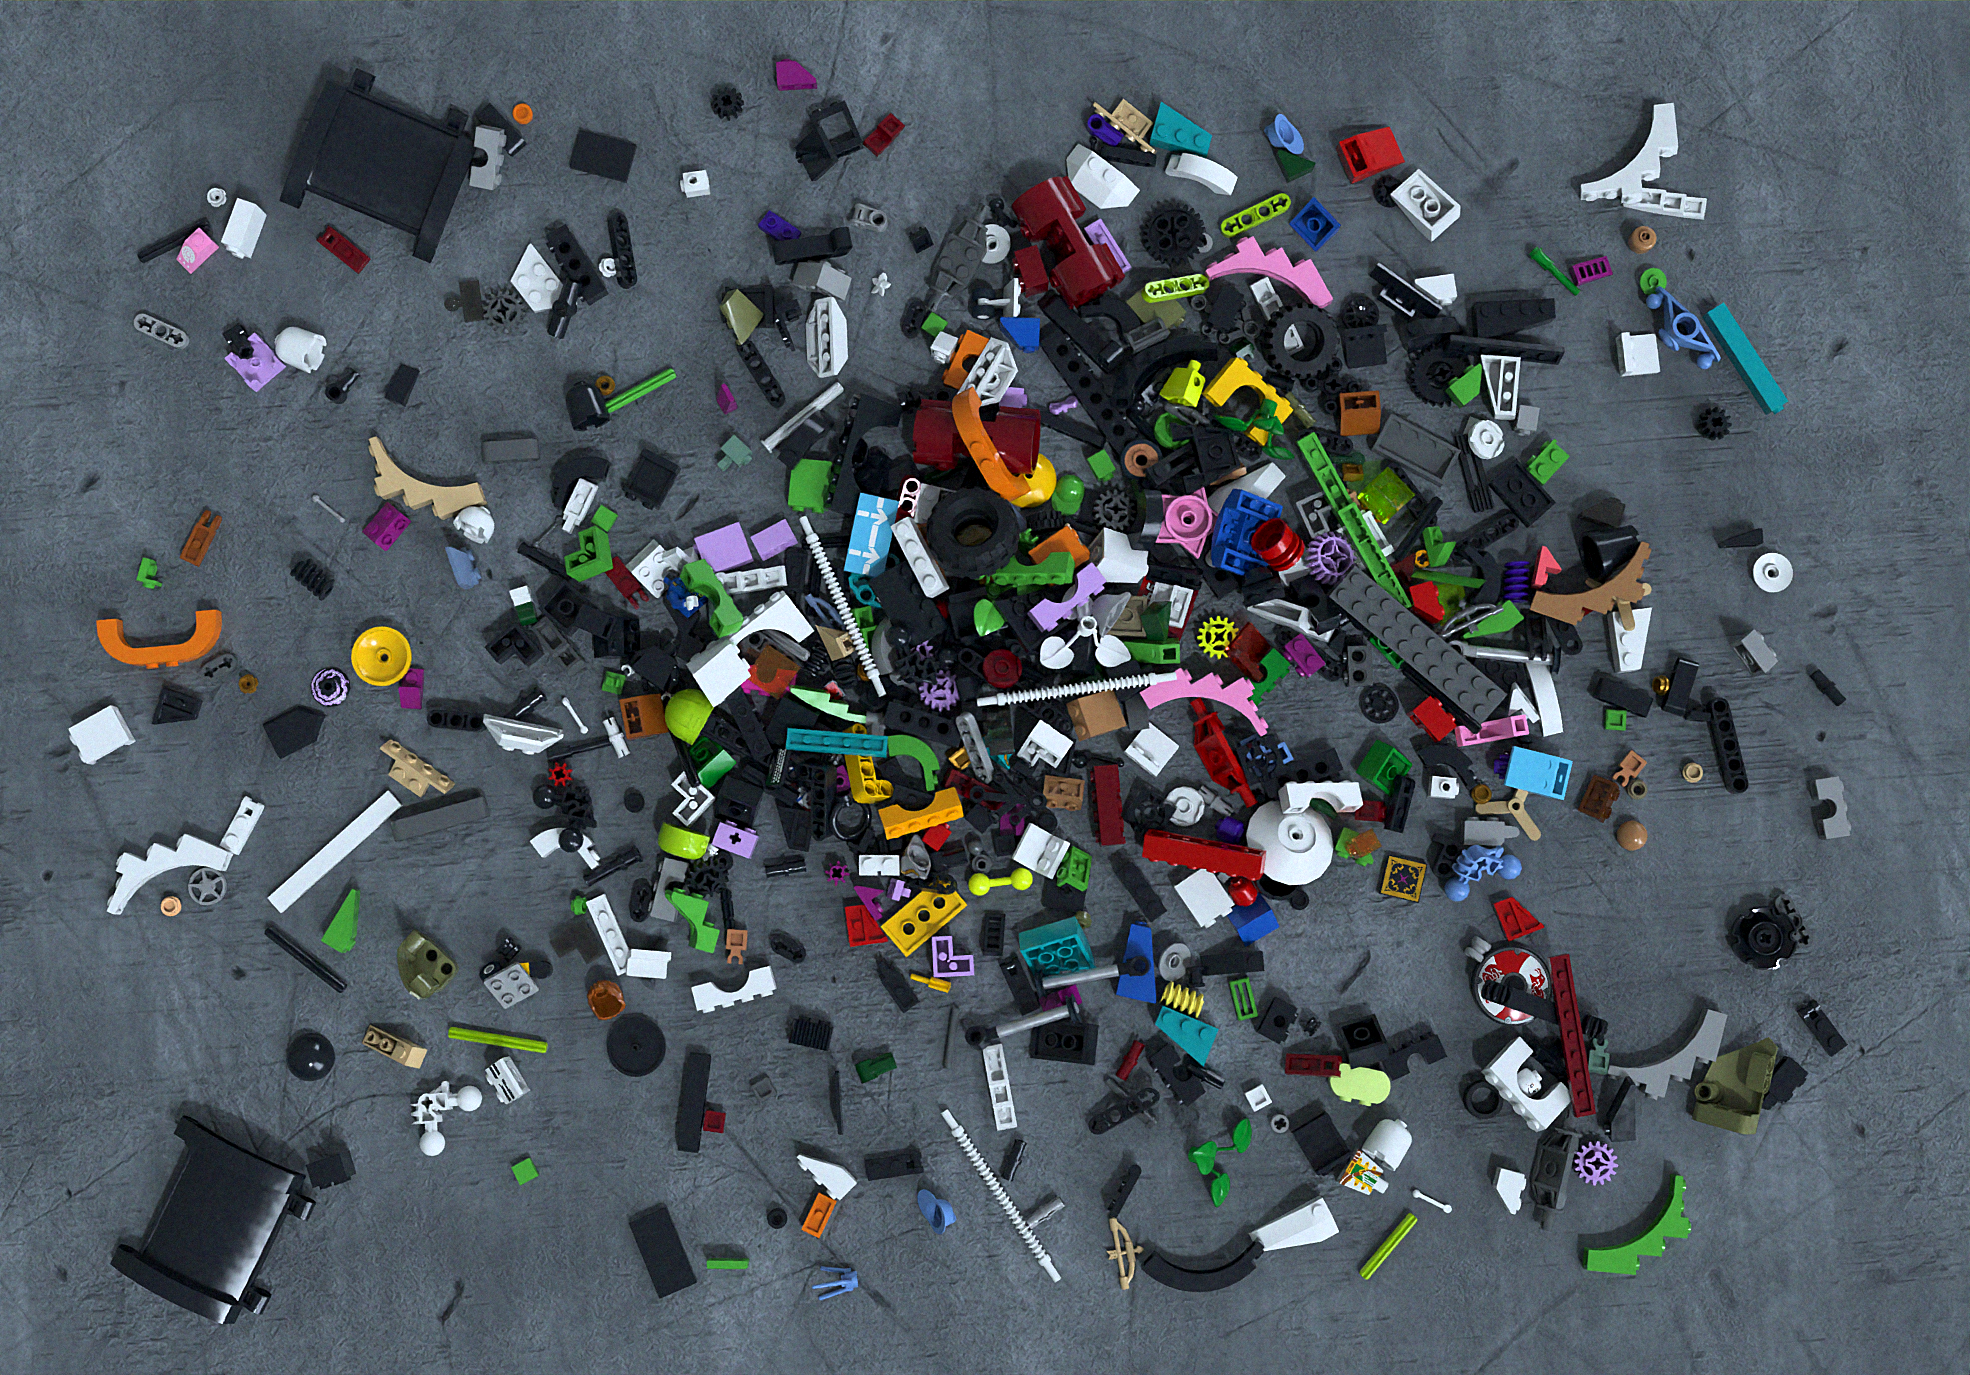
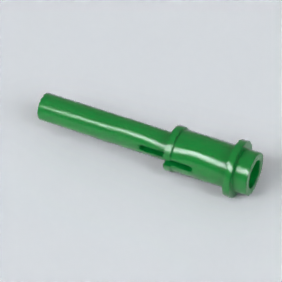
(1547, 264)

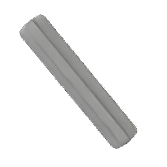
(786, 643)

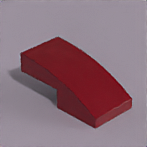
(884, 134)

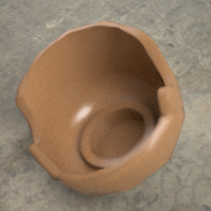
(1632, 835)

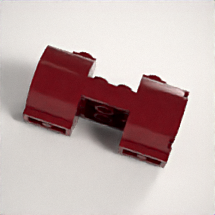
(1051, 214)
(1013, 435)

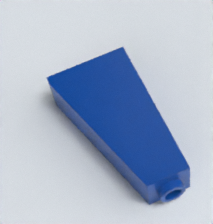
(1138, 944)

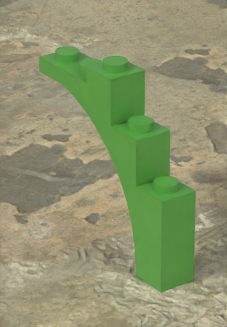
(1650, 1242)

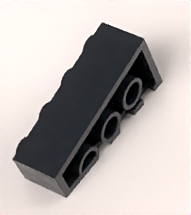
(1508, 317)

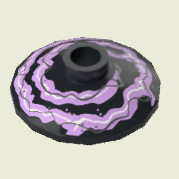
(339, 690)

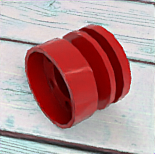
(1277, 544)

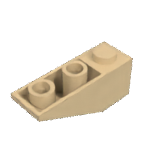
(394, 1047)

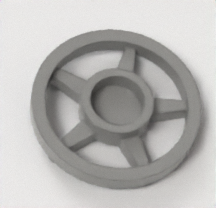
(207, 886)

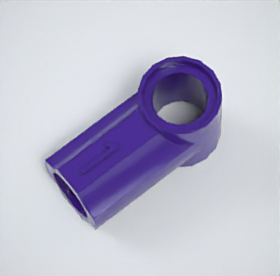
(1106, 132)

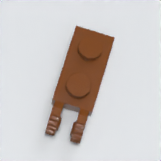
(200, 539)

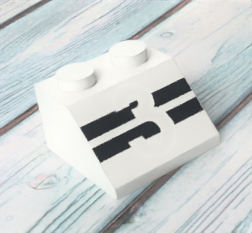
(507, 1080)

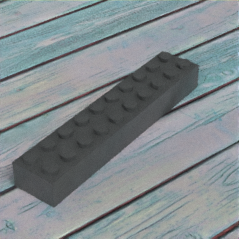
(1416, 644)

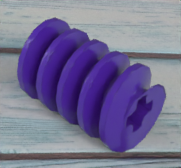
(1515, 581)

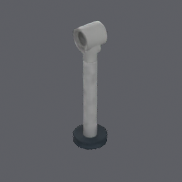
(1553, 658)

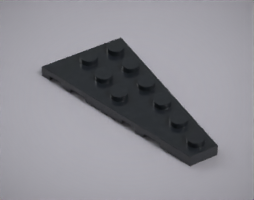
(1015, 612)

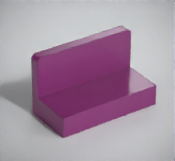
(1006, 828)

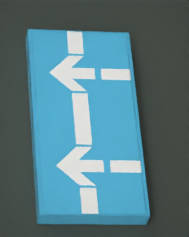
(871, 535)

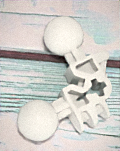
(467, 1098)

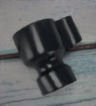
(892, 845)

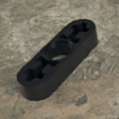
(1128, 156)
(1340, 439)
(935, 887)

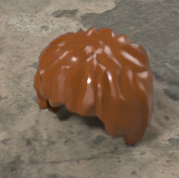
(605, 999)

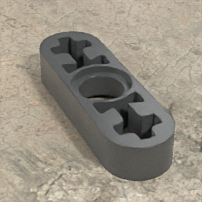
(1801, 924)

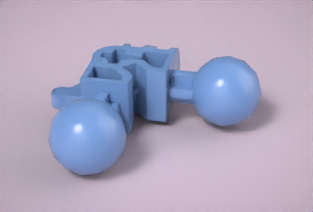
(1473, 862)

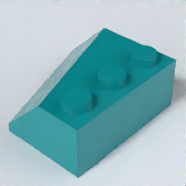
(1057, 948)

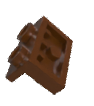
(1599, 798)

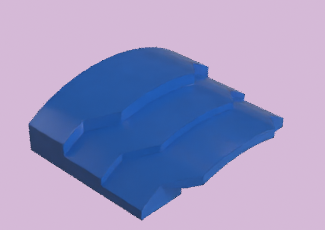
(1234, 531)

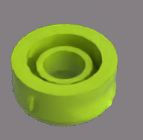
(682, 841)

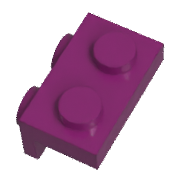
(386, 526)

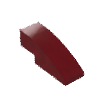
(964, 784)

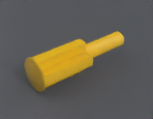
(933, 982)

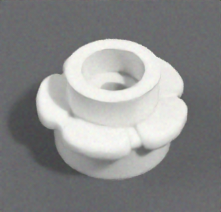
(211, 197)
(607, 262)

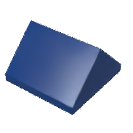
(1315, 224)
(1253, 920)

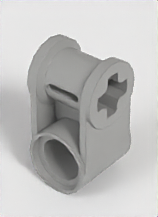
(865, 217)

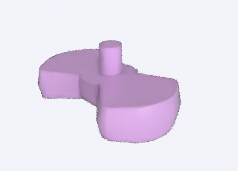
(1070, 402)

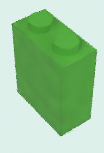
(809, 485)

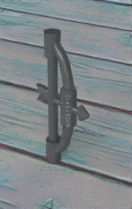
(1172, 409)
(1494, 610)

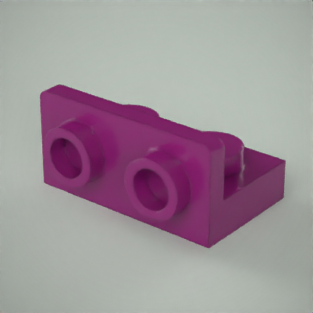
(1303, 656)

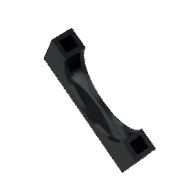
(863, 415)

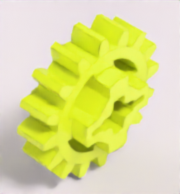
(1211, 631)

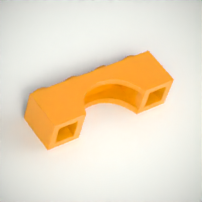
(899, 821)

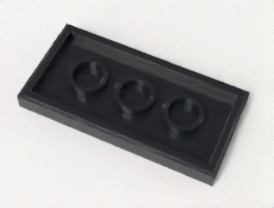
(663, 1252)

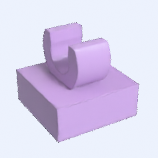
(896, 890)

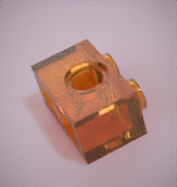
(1362, 844)

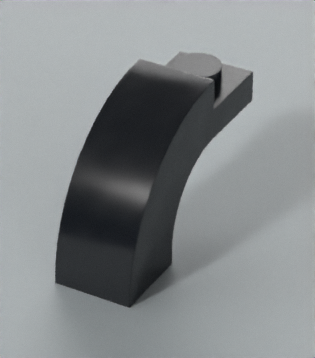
(1451, 757)

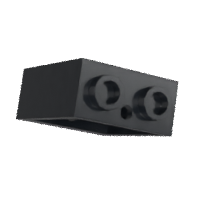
(848, 146)

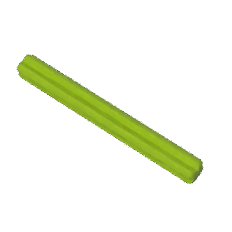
(496, 1039)

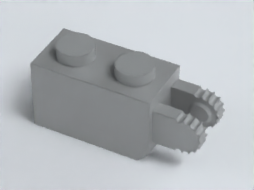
(1486, 832)

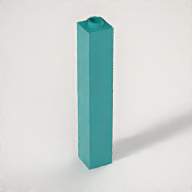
(1745, 359)

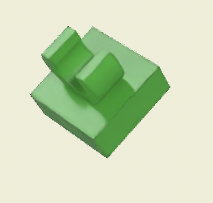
(614, 683)

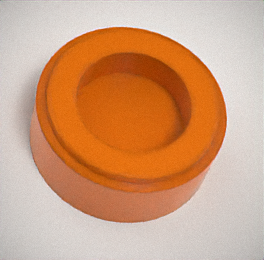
(522, 113)

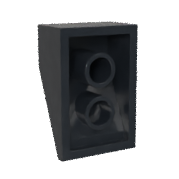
(1065, 1042)

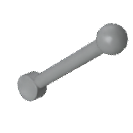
(315, 498)

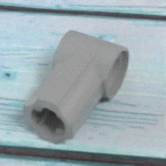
(872, 723)

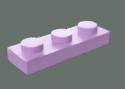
(1099, 234)

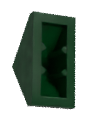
(1293, 166)
(1156, 620)

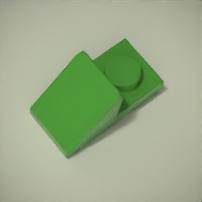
(1437, 550)

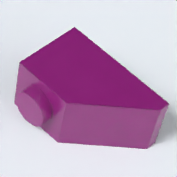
(793, 76)

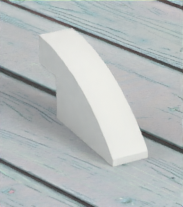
(1289, 616)

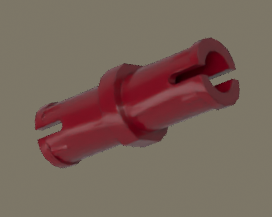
(1130, 1060)

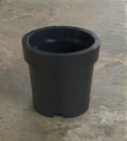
(1607, 550)

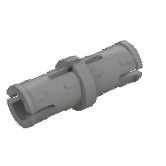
(1215, 802)
(1044, 1212)

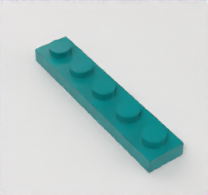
(836, 742)

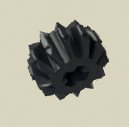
(721, 109)
(1721, 427)
(845, 672)

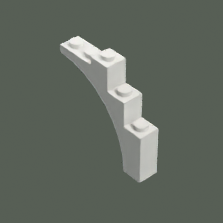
(1645, 166)
(161, 858)

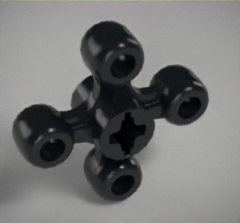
(1323, 385)

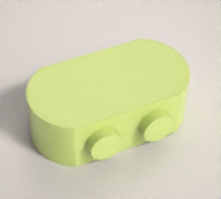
(1360, 1084)

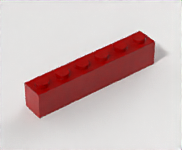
(1204, 854)

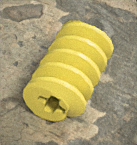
(1182, 999)

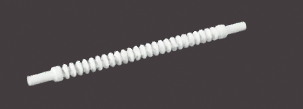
(873, 672)
(1151, 679)
(1044, 1259)

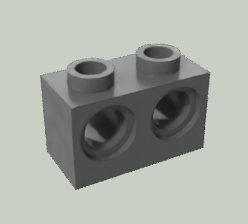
(1363, 666)

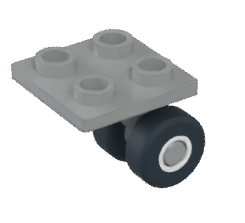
(509, 983)

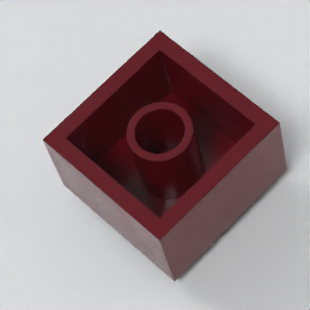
(1031, 271)

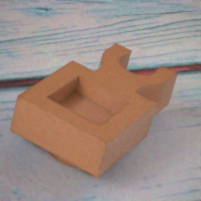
(1630, 766)
(736, 942)

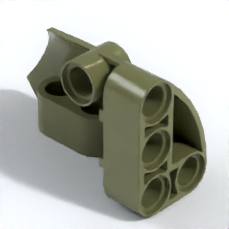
(419, 970)

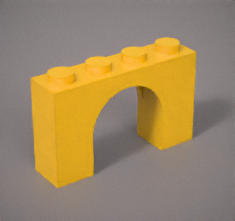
(1235, 375)

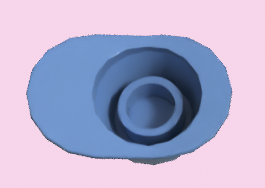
(1284, 134)
(936, 1211)

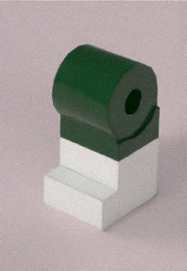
(524, 605)

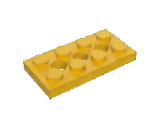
(923, 930)

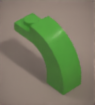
(910, 746)

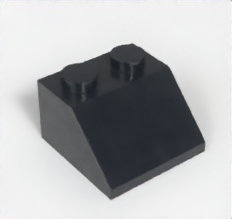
(738, 802)

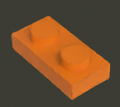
(819, 1215)

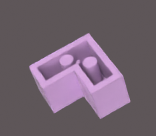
(945, 963)

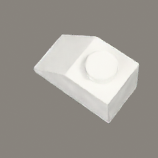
(1438, 288)

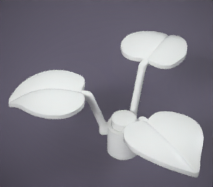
(1110, 649)

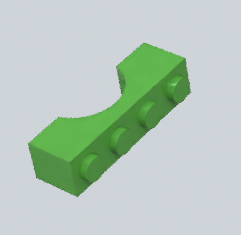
(1056, 569)
(701, 579)

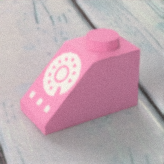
(196, 250)

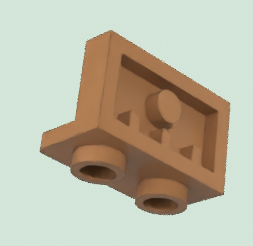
(1063, 792)

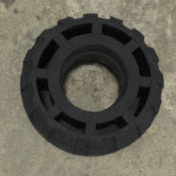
(966, 509)

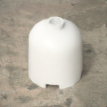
(300, 348)
(1388, 1143)

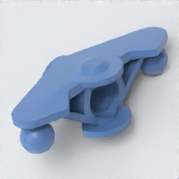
(1670, 334)

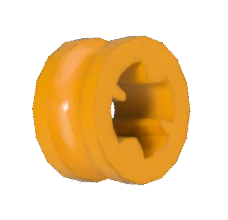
(1426, 563)

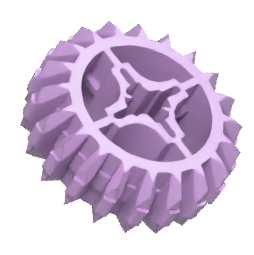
(1337, 550)

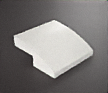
(1180, 601)

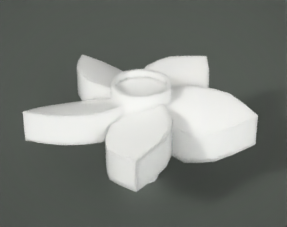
(881, 284)

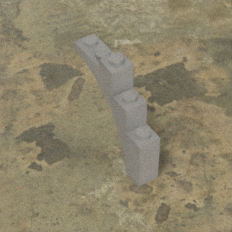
(1701, 1043)

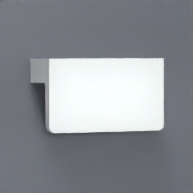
(647, 963)

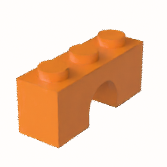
(970, 347)

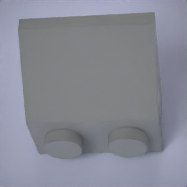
(1754, 652)

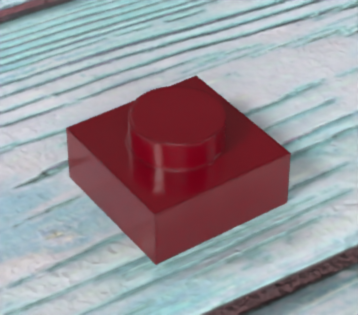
(714, 1121)

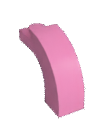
(1493, 731)

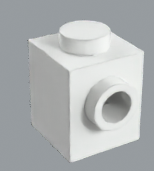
(695, 183)
(1442, 787)

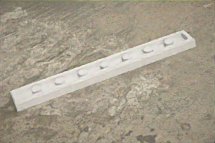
(334, 851)

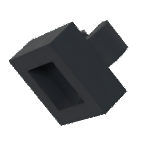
(920, 240)

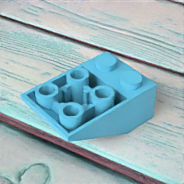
(1538, 773)

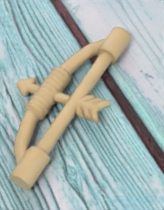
(1124, 1280)

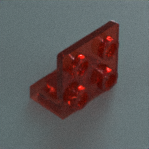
(1248, 650)

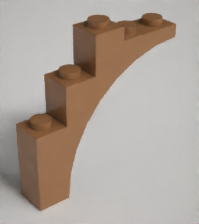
(1623, 585)

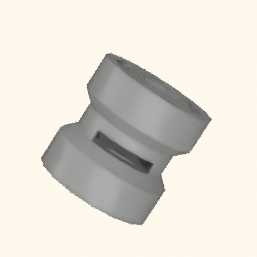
(1477, 949)

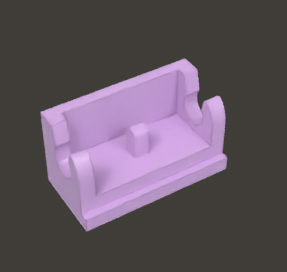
(774, 540)

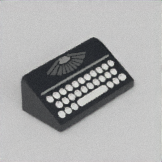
(778, 767)

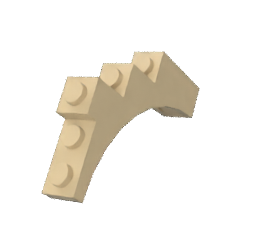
(446, 500)

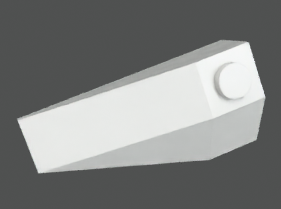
(1259, 482)
(1300, 1226)

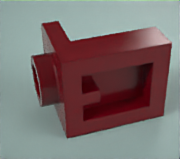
(1371, 811)

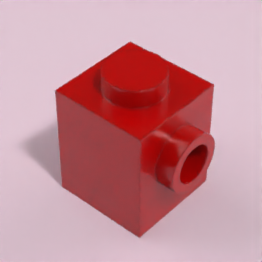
(936, 835)

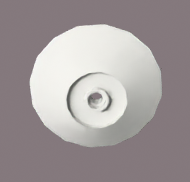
(1288, 858)

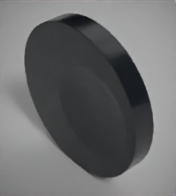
(636, 1047)

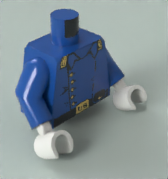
(682, 599)

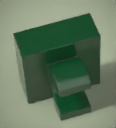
(1242, 348)

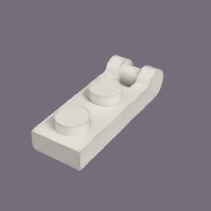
(241, 826)

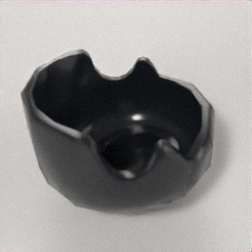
(860, 454)

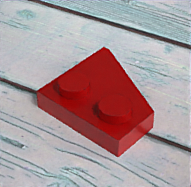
(1515, 919)
(862, 927)

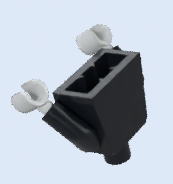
(656, 667)

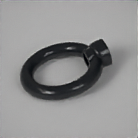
(845, 799)

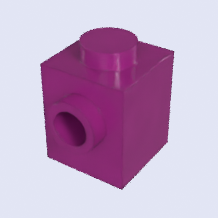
(842, 779)

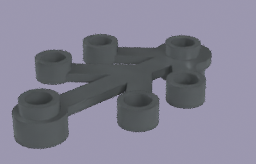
(1243, 326)

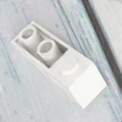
(833, 1176)

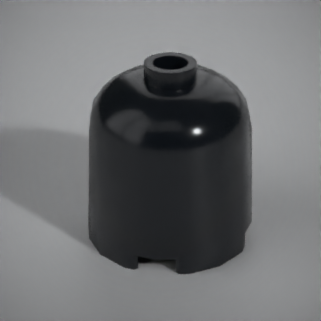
(586, 406)

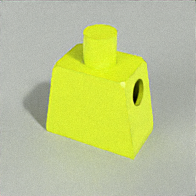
(1184, 385)

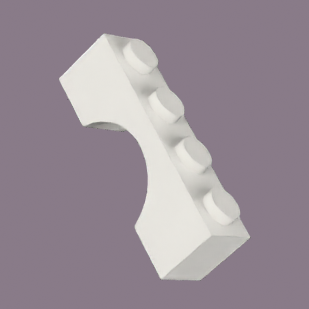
(1342, 795)
(709, 995)

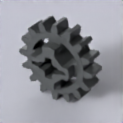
(512, 310)
(1121, 507)

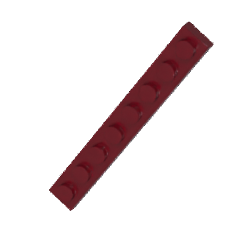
(1571, 1035)

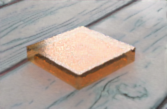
(773, 672)

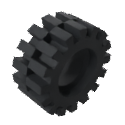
(1045, 522)

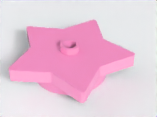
(1191, 535)

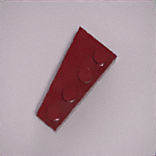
(1108, 805)

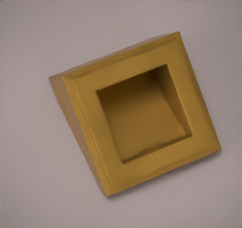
(958, 757)

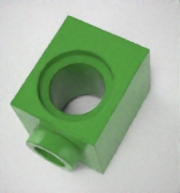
(1101, 466)

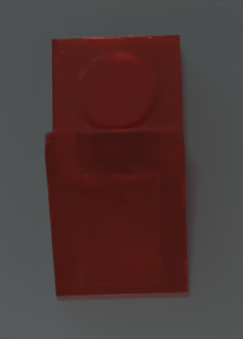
(1405, 568)

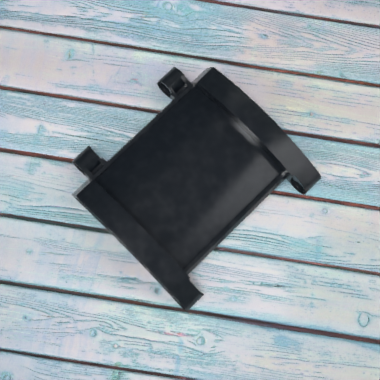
(381, 161)
(215, 1227)

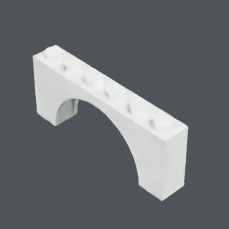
(776, 614)

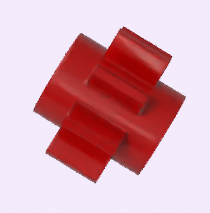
(555, 777)

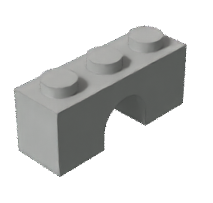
(492, 141)
(1836, 823)
(671, 871)

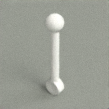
(583, 729)
(1446, 1208)

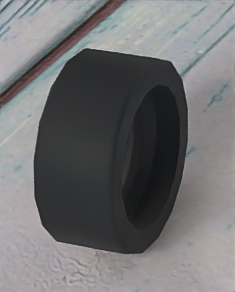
(1467, 1099)

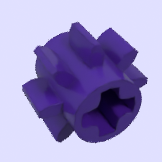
(1501, 765)

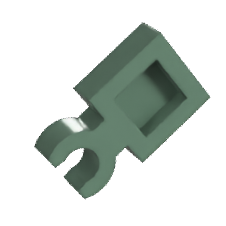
(1598, 1060)

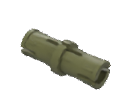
(1300, 411)

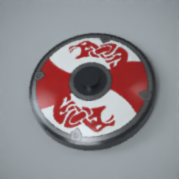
(1515, 968)

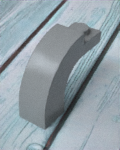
(883, 653)

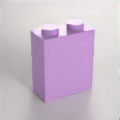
(724, 548)

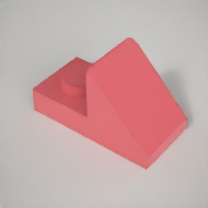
(1544, 563)

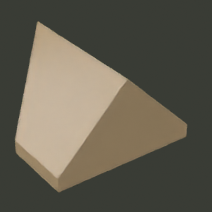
(836, 642)

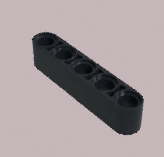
(1734, 753)
(694, 1102)

